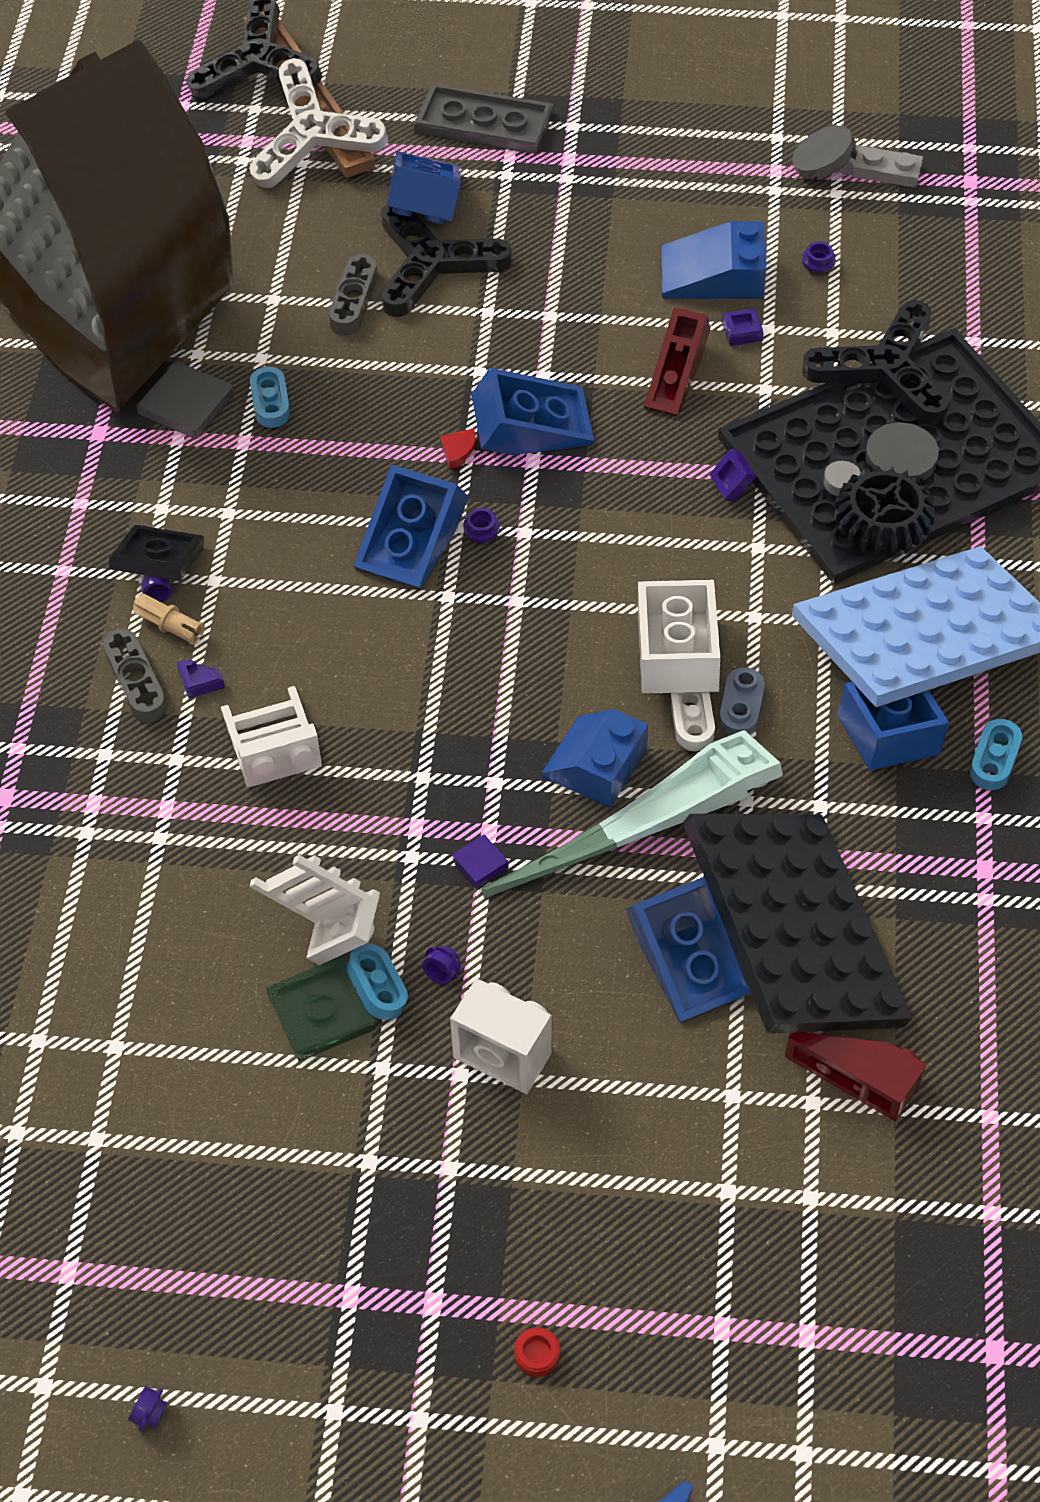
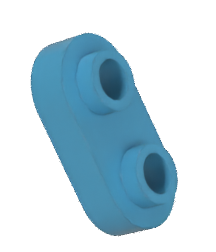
(270, 397)
(995, 757)
(378, 985)

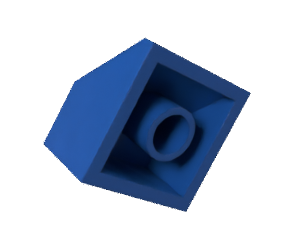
(599, 755)

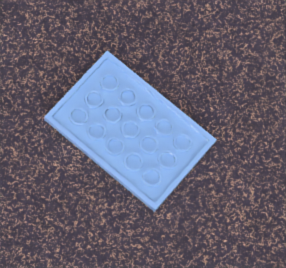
(924, 625)

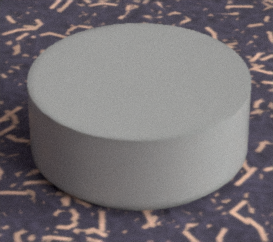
(837, 474)

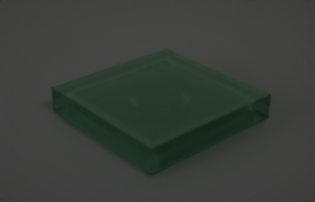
(320, 1009)

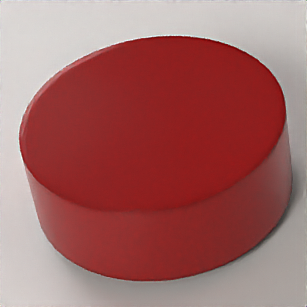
(537, 1352)

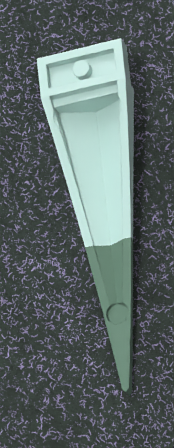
(704, 783)

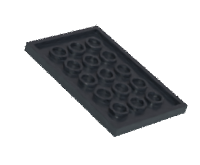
(796, 923)

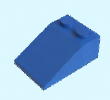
(424, 187)
(716, 263)
(529, 414)
(410, 526)
(688, 949)

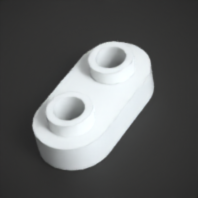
(693, 720)

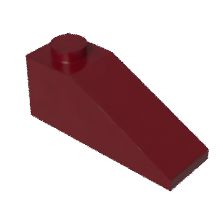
(678, 361)
(865, 1069)

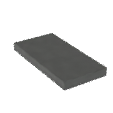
(484, 118)

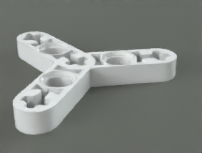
(305, 140)

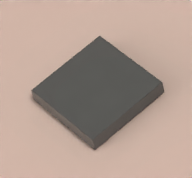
(185, 400)

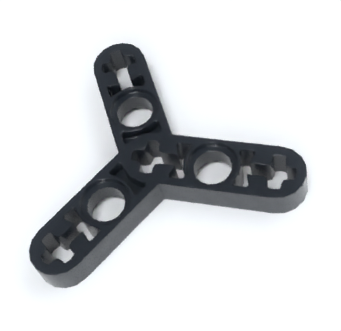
(264, 63)
(439, 259)
(891, 375)

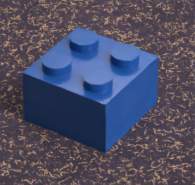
(895, 731)

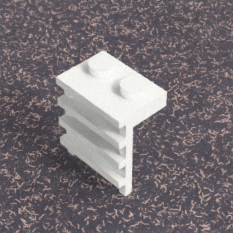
(274, 749)
(340, 915)

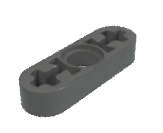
(358, 305)
(133, 689)

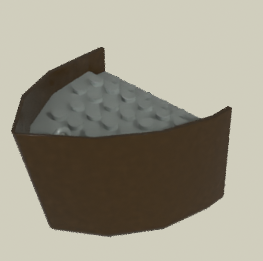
(110, 224)

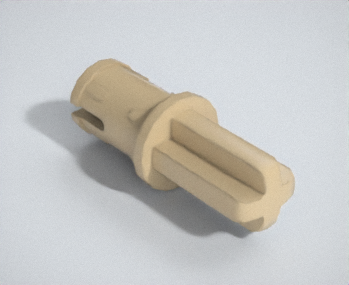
(168, 618)

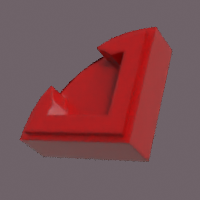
(458, 447)

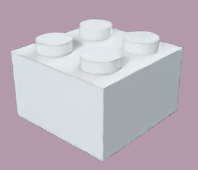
(501, 1035)

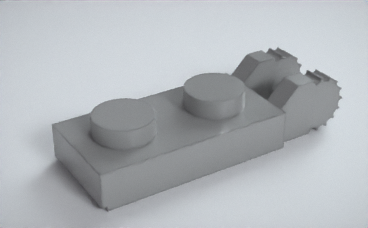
(884, 166)

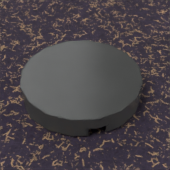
(824, 152)
(904, 448)

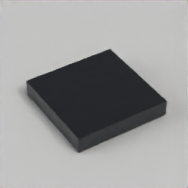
(156, 552)

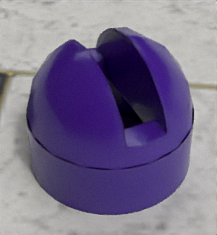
(156, 587)

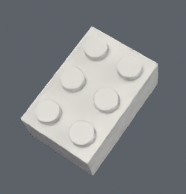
(678, 636)

